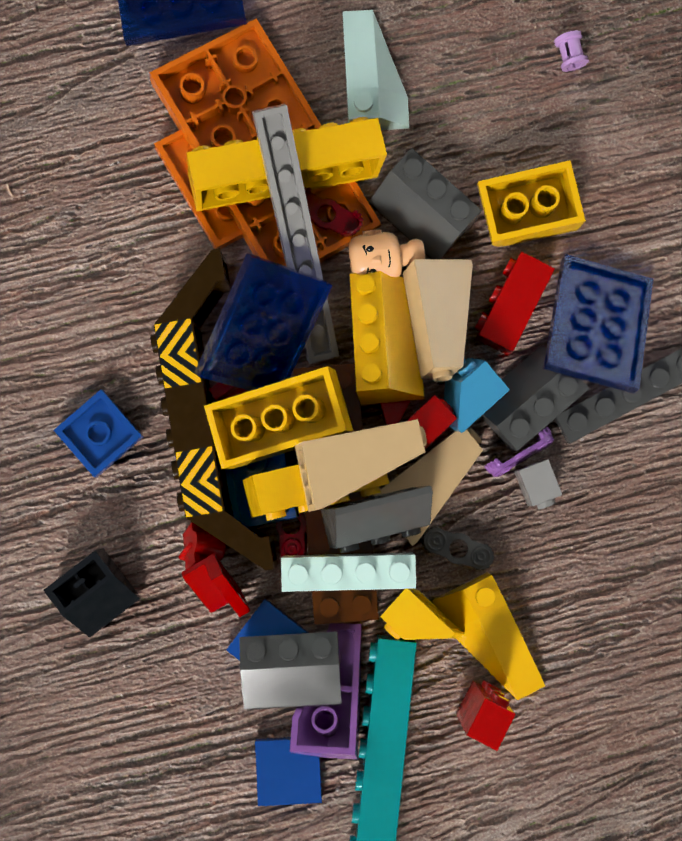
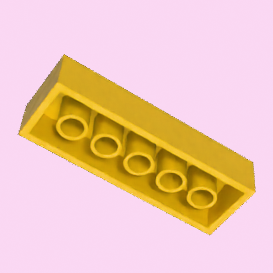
(325, 157)

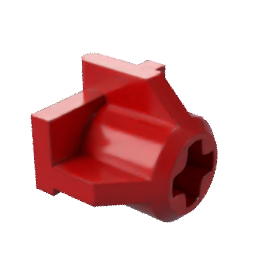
(199, 545)

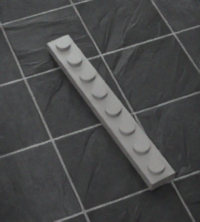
(293, 215)

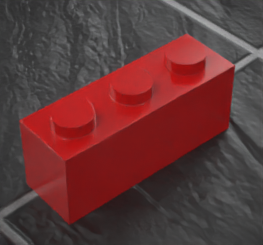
(513, 303)
(485, 714)

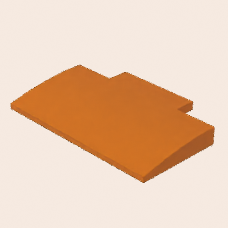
(212, 103)

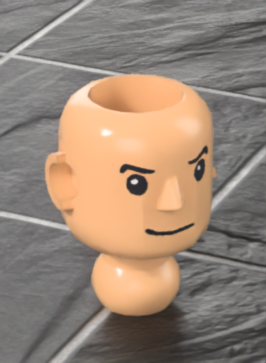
(382, 252)

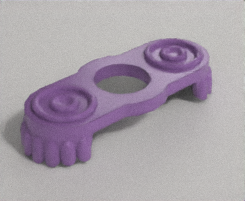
(498, 468)

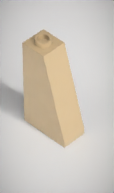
(439, 313)
(348, 461)
(441, 469)

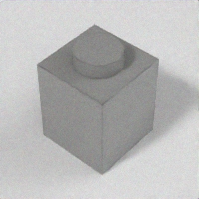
(538, 484)

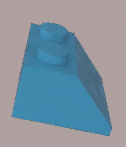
(472, 392)

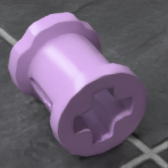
(571, 51)

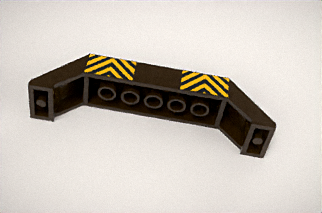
(197, 465)

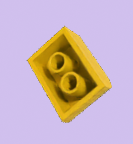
(531, 204)

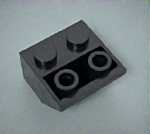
(92, 593)

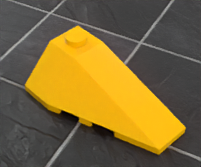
(491, 634)

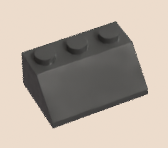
(424, 205)
(532, 401)
(378, 518)
(290, 670)

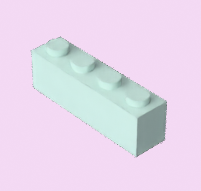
(348, 572)

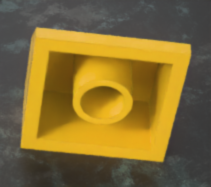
(416, 618)

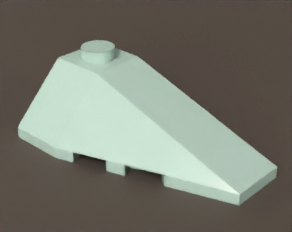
(371, 75)

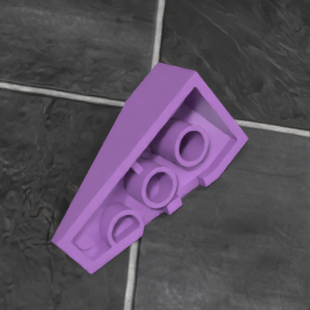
(334, 729)

